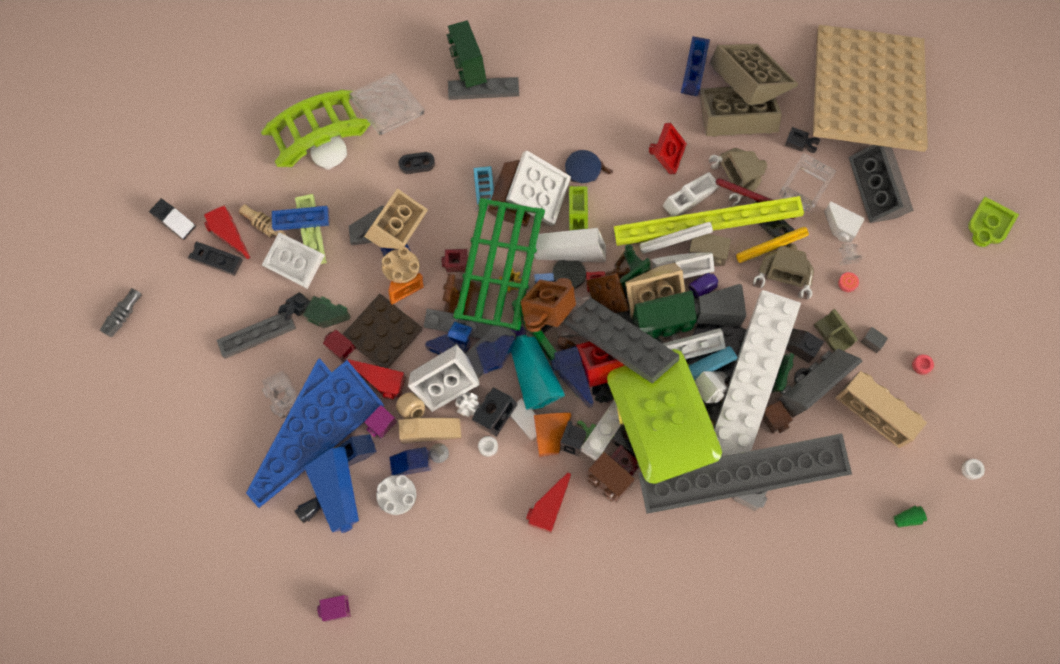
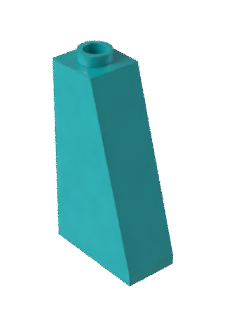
(535, 374)

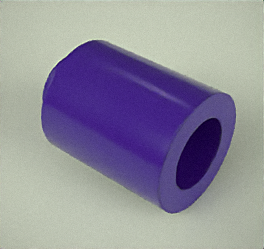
(703, 285)

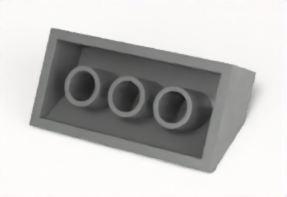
(880, 183)
(818, 381)

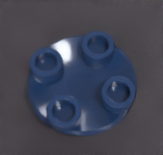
(583, 166)

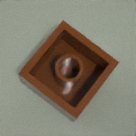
(609, 477)

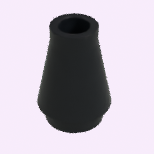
(308, 510)

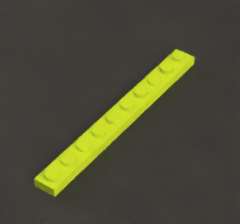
(719, 219)

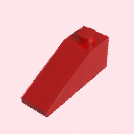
(224, 228)
(384, 380)
(547, 508)

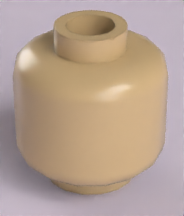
(410, 406)

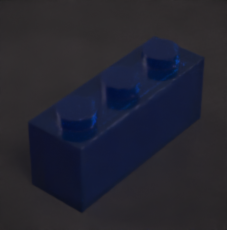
(695, 66)

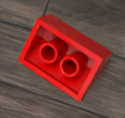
(596, 363)

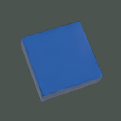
(460, 331)

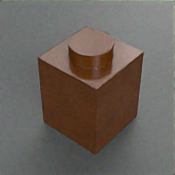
(777, 418)

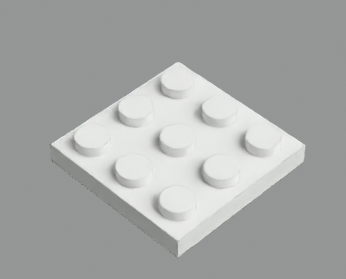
(538, 186)

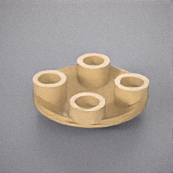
(400, 265)

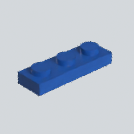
(300, 218)

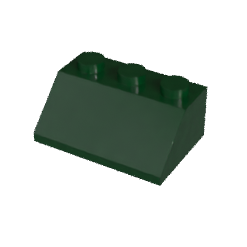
(666, 315)

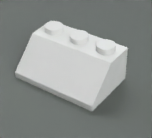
(443, 378)

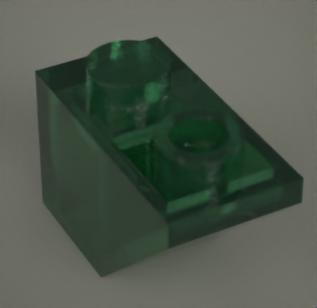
(324, 313)

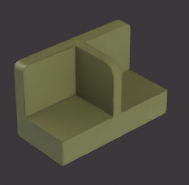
(835, 331)

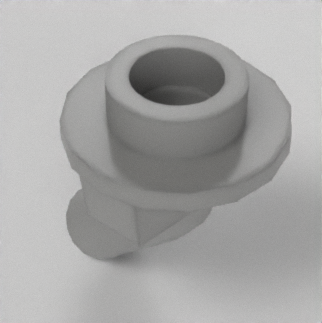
(439, 453)

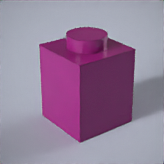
(380, 422)
(334, 608)

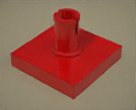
(669, 148)

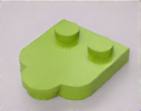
(991, 223)

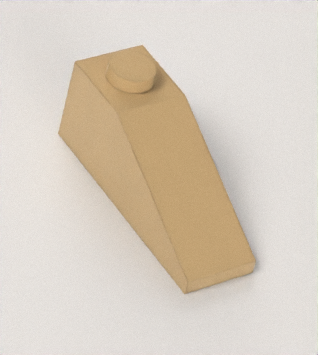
(429, 429)

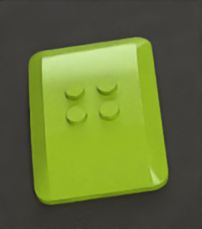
(665, 421)

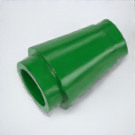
(911, 517)

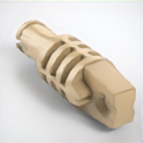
(259, 221)

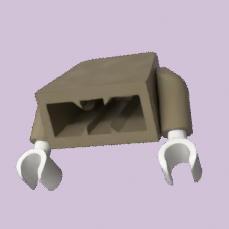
(742, 169)
(789, 267)

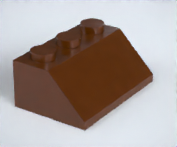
(501, 192)

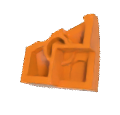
(550, 432)

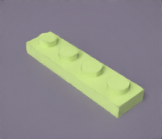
(311, 236)

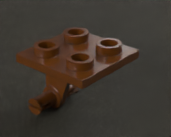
(608, 290)
(452, 292)

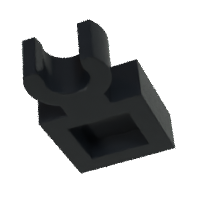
(799, 139)
(295, 304)

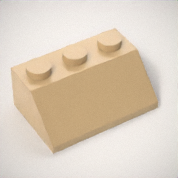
(396, 221)

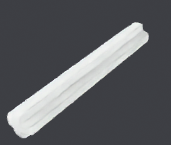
(676, 237)

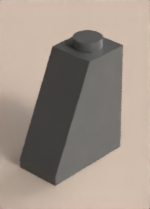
(722, 307)

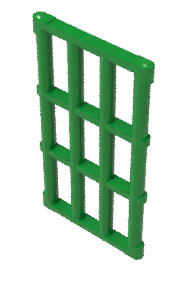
(512, 248)

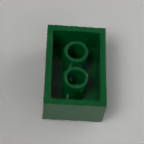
(466, 53)

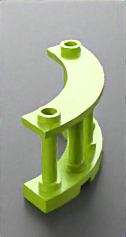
(319, 136)

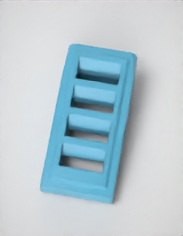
(482, 171)

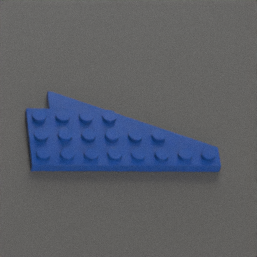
(320, 418)

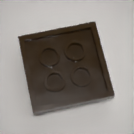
(382, 332)

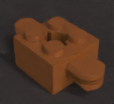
(548, 303)

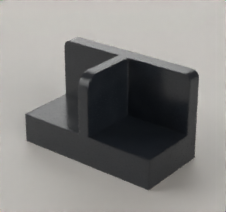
(572, 439)

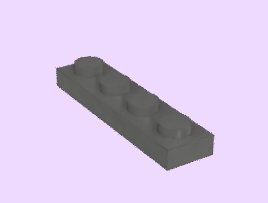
(491, 89)
(444, 320)
(255, 335)

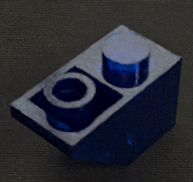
(494, 354)

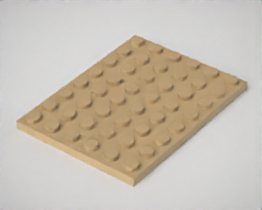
(870, 88)

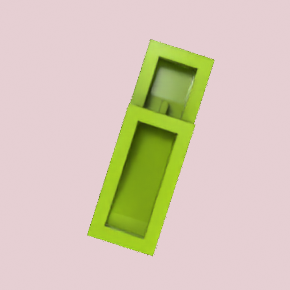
(578, 207)

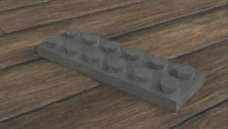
(622, 340)

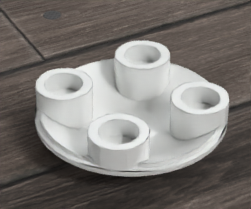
(330, 153)
(396, 494)

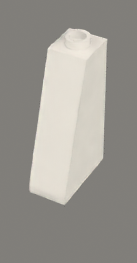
(576, 245)

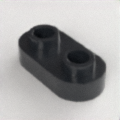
(417, 162)

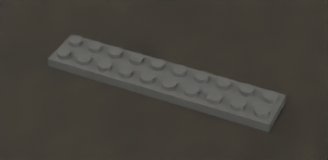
(751, 473)

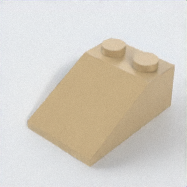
(655, 284)

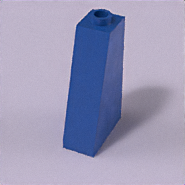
(334, 489)

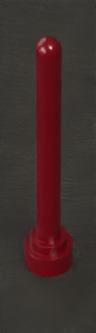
(743, 191)

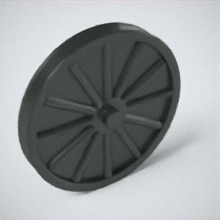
(571, 270)

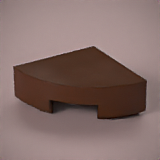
(564, 343)

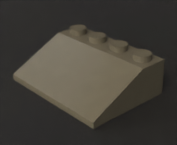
(751, 72)
(728, 114)

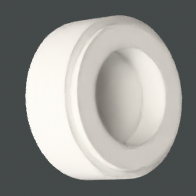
(488, 446)
(973, 469)

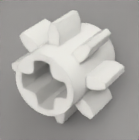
(467, 404)

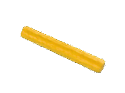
(772, 244)

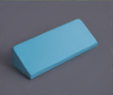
(713, 362)

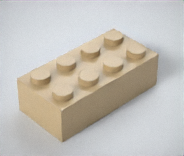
(881, 409)

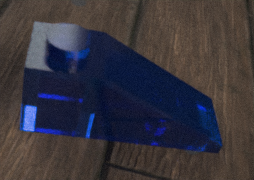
(572, 373)

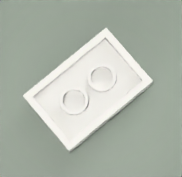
(293, 260)

